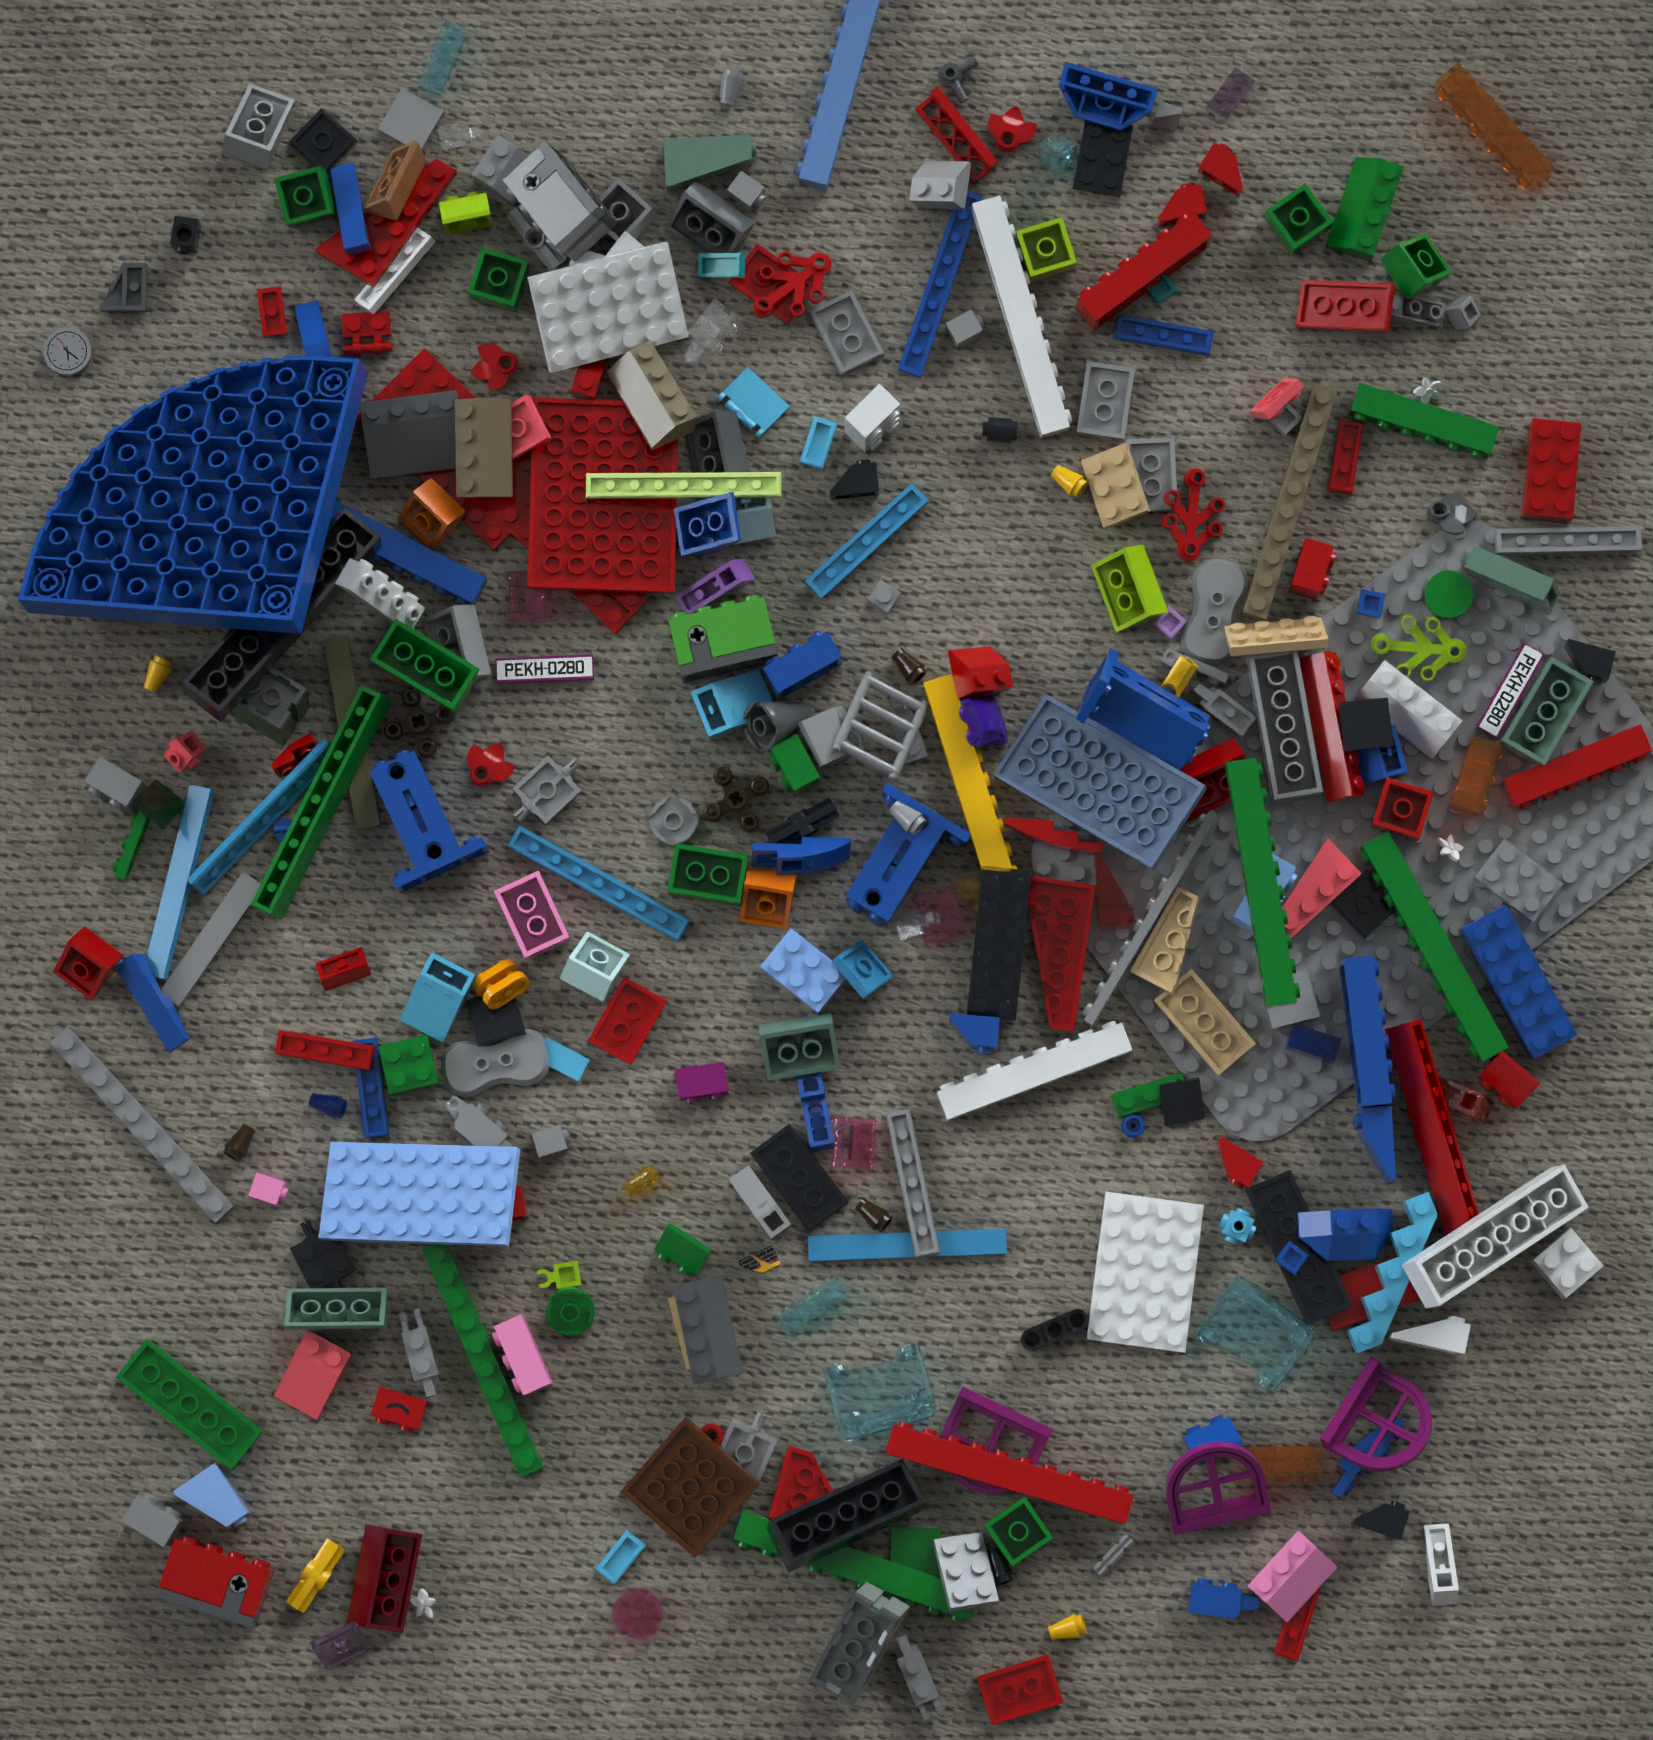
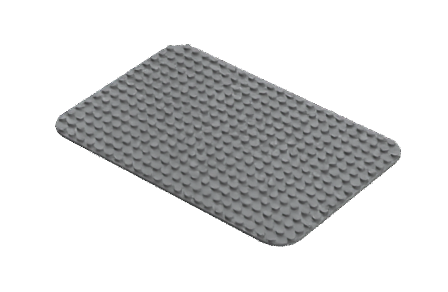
(1581, 837)

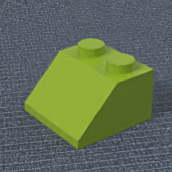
(465, 213)

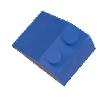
(707, 525)
(1376, 1134)

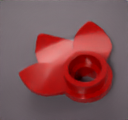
(1011, 126)
(491, 368)
(489, 761)

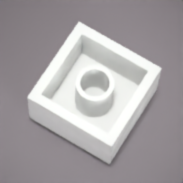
(1566, 1263)

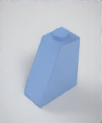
(214, 1496)

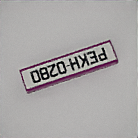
(544, 669)
(1510, 691)

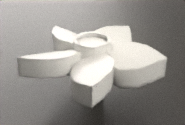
(1427, 390)
(1450, 848)
(423, 1603)

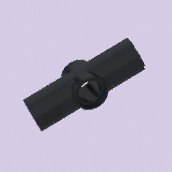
(803, 823)

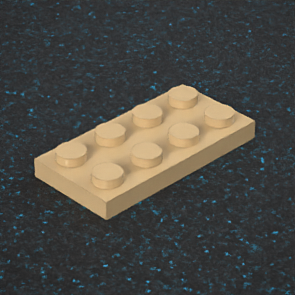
(1276, 636)
(1205, 1022)

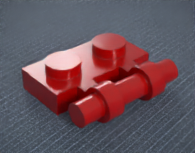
(367, 326)

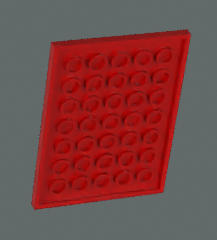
(597, 541)

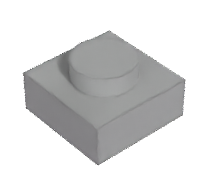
(1286, 420)
(884, 596)

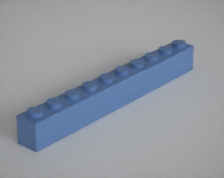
(838, 93)

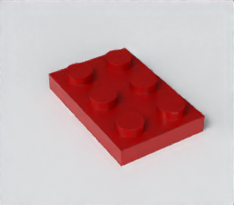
(754, 287)
(627, 1021)
(1020, 1689)

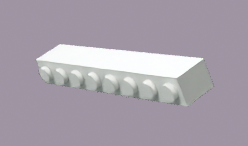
(1034, 1071)

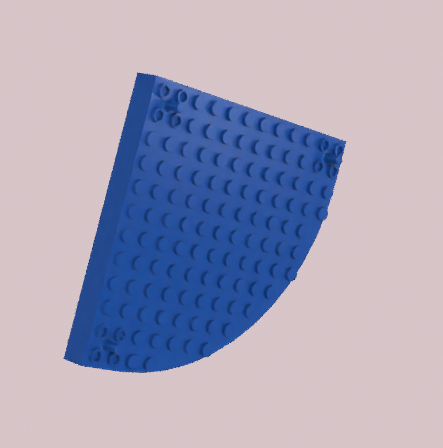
(205, 502)

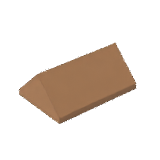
(396, 181)

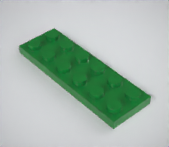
(189, 1404)

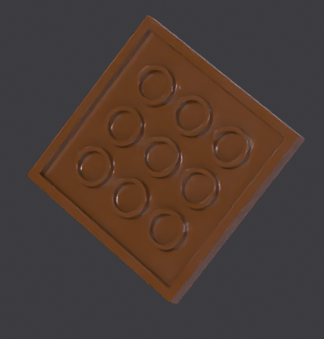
(690, 1487)

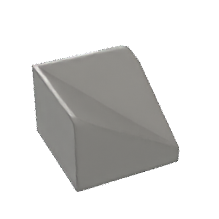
(1167, 116)
(1463, 312)

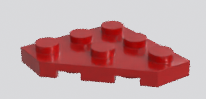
(798, 1482)

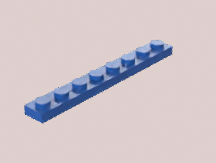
(938, 289)

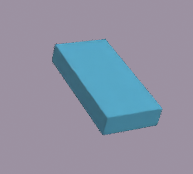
(818, 443)
(566, 1060)
(620, 1557)

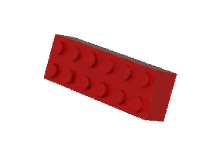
(1143, 271)

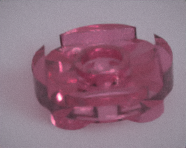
(644, 1600)

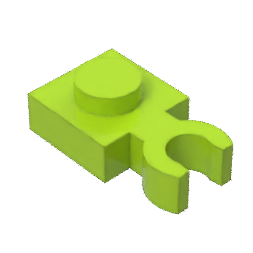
(564, 1275)

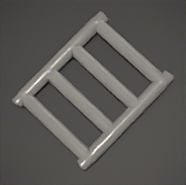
(850, 723)

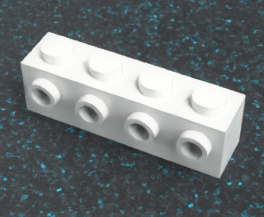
(379, 594)

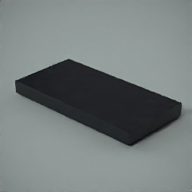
(799, 1177)

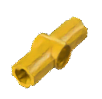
(1180, 675)
(315, 1575)

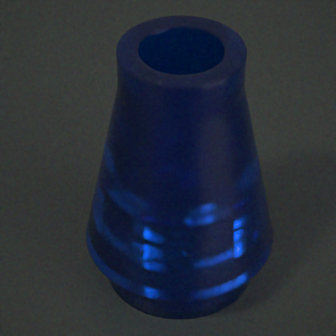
(330, 1105)

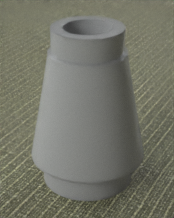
(730, 86)
(908, 818)

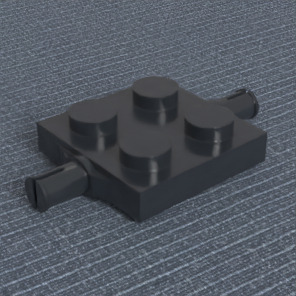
(322, 1261)

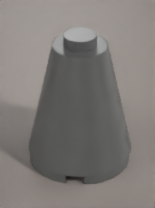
(773, 722)

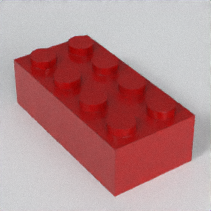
(1551, 471)

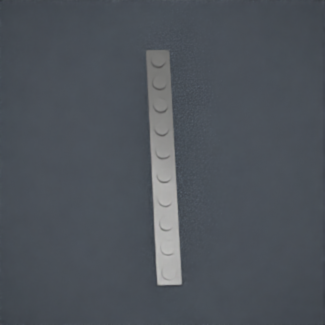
(1143, 926)
(142, 1124)

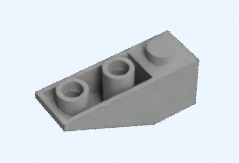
(1417, 311)
(760, 1202)

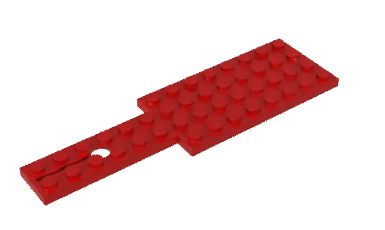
(501, 516)

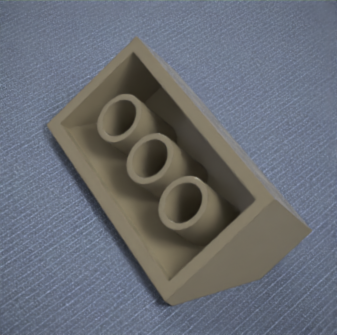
(652, 396)
(483, 448)

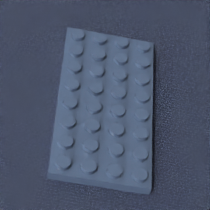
(1100, 782)

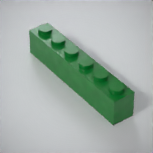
(1424, 421)

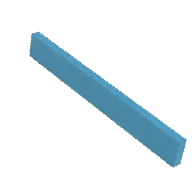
(258, 821)
(598, 883)
(176, 885)
(900, 1245)

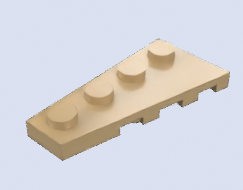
(1167, 945)

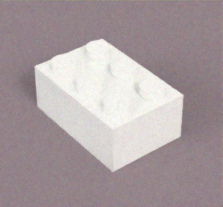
(873, 418)

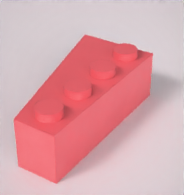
(1320, 884)

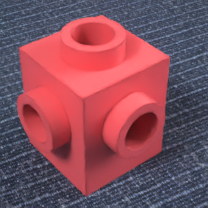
(185, 752)

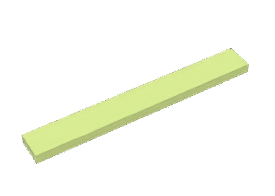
(683, 485)

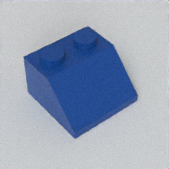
(977, 1031)
(1219, 1430)

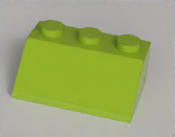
(1129, 588)

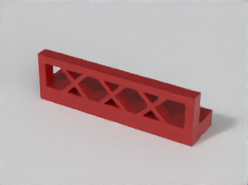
(963, 129)

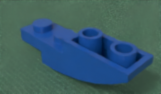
(809, 856)
(1344, 1484)

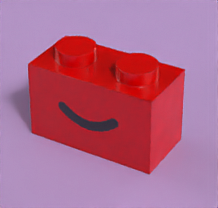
(399, 1408)

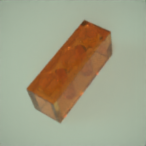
(1476, 776)
(1289, 1462)

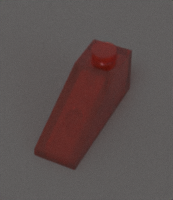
(1111, 901)
(1466, 1101)

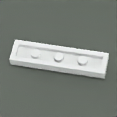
(410, 255)

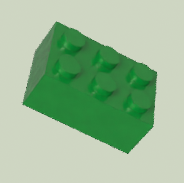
(708, 874)

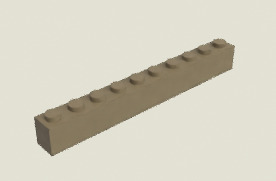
(1289, 502)

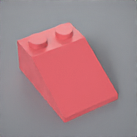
(313, 1374)

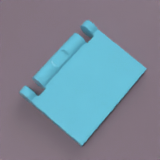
(753, 402)

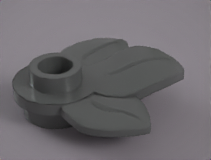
(1452, 515)

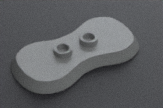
(1217, 592)
(515, 1061)

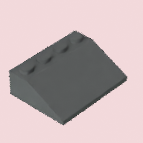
(410, 434)

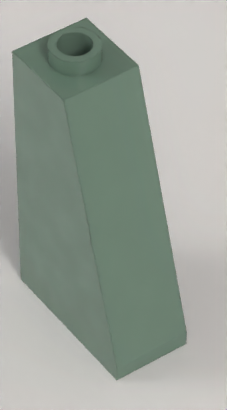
(704, 158)
(1512, 579)

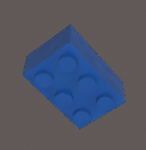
(802, 664)

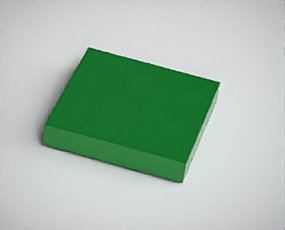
(915, 1549)

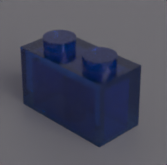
(1312, 1043)

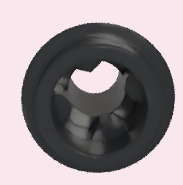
(1000, 1569)

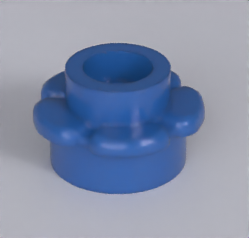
(1133, 1132)

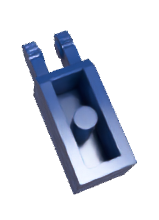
(1219, 1600)

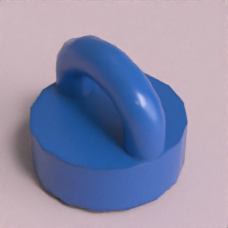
(281, 827)

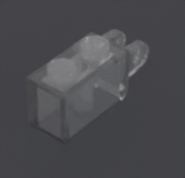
(709, 332)

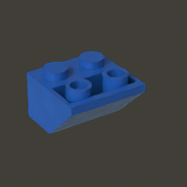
(1381, 763)

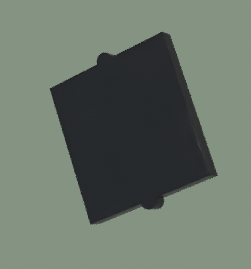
(1181, 1101)

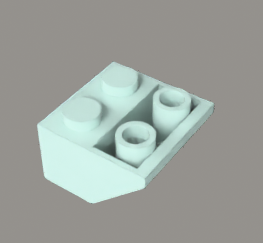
(755, 519)

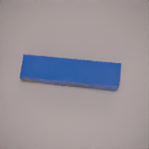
(350, 209)
(157, 1008)
(815, 1112)

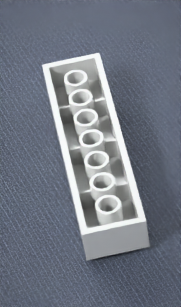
(1494, 1236)

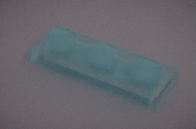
(443, 58)

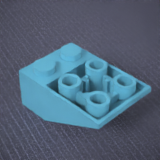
(724, 702)
(437, 997)

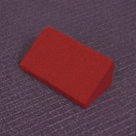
(343, 969)

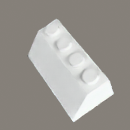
(1412, 709)

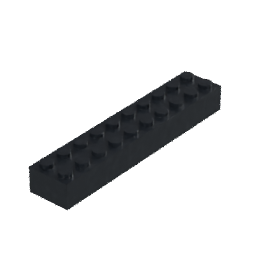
(248, 655)

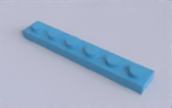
(866, 541)

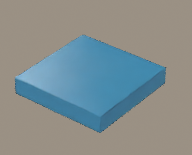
(862, 968)

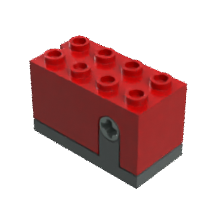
(208, 1579)

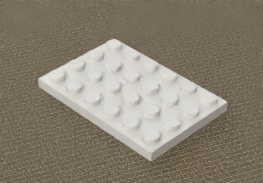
(607, 306)
(1145, 1272)

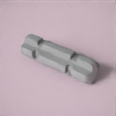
(1113, 1555)

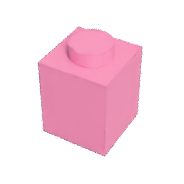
(268, 1189)

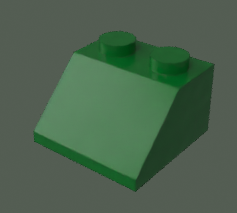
(683, 1250)

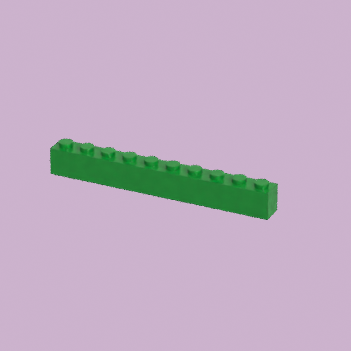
(321, 802)
(1261, 883)
(1433, 946)
(483, 1359)
(861, 1567)

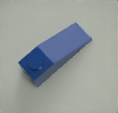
(312, 329)

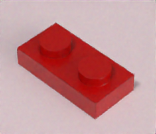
(272, 312)

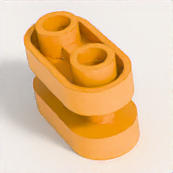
(500, 983)

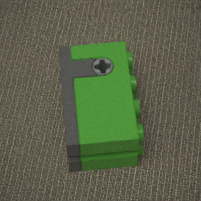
(730, 636)

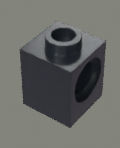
(182, 225)

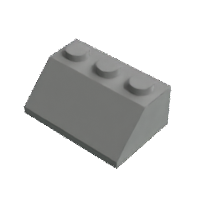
(460, 633)

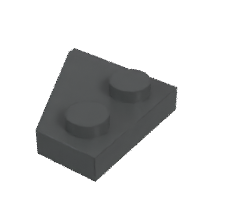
(128, 290)

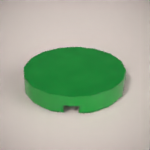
(1448, 594)
(570, 1311)

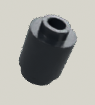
(1000, 429)

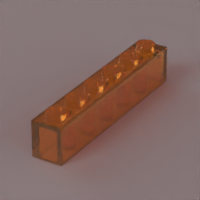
(1493, 127)

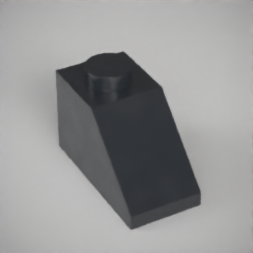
(857, 481)
(1591, 660)
(1385, 1519)

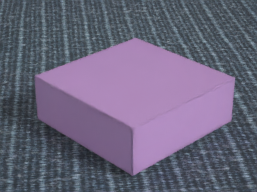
(1170, 623)

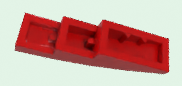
(1044, 832)

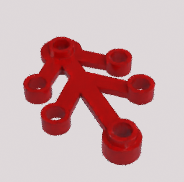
(794, 281)
(1190, 517)

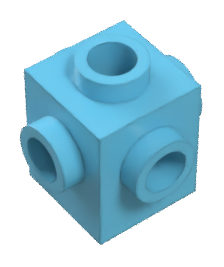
(1228, 1230)

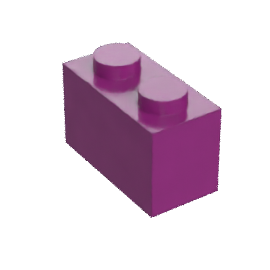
(701, 1082)

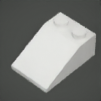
(1443, 1336)

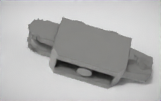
(475, 1125)
(420, 1353)
(917, 1677)

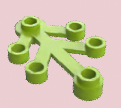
(1423, 647)

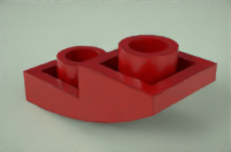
(289, 757)

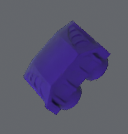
(984, 721)

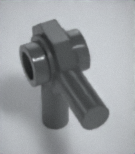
(951, 75)

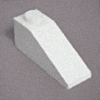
(1440, 1565)

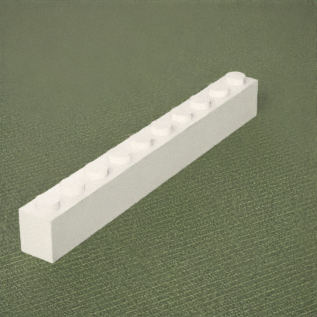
(1020, 316)

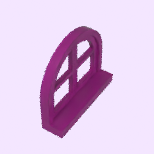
(1353, 1407)
(1003, 1416)
(1219, 1511)

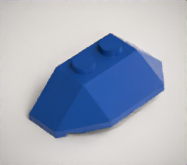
(1104, 97)
(1346, 1233)

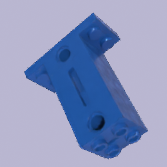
(1143, 713)
(420, 822)
(899, 860)

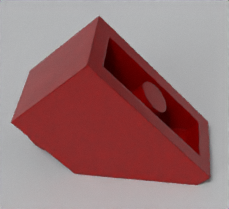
(1222, 168)
(1184, 201)
(589, 379)
(1238, 1164)

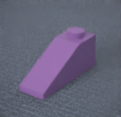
(716, 586)

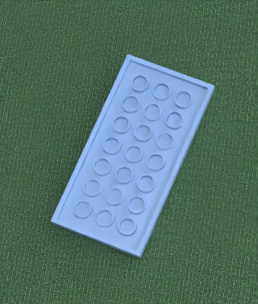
(419, 1194)

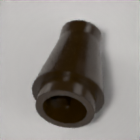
(909, 666)
(238, 1144)
(874, 1215)

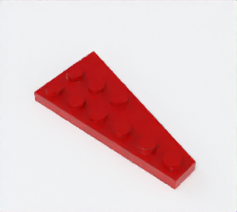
(388, 235)
(1061, 931)

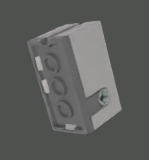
(559, 202)
(859, 1643)

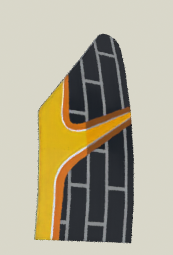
(761, 1260)

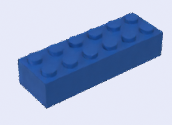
(1517, 982)
(1365, 1032)

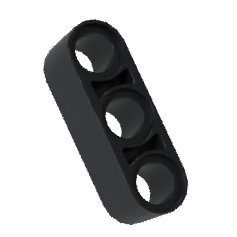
(1063, 1321)

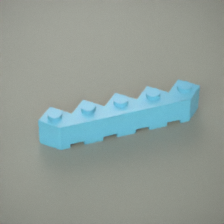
(1383, 1304)

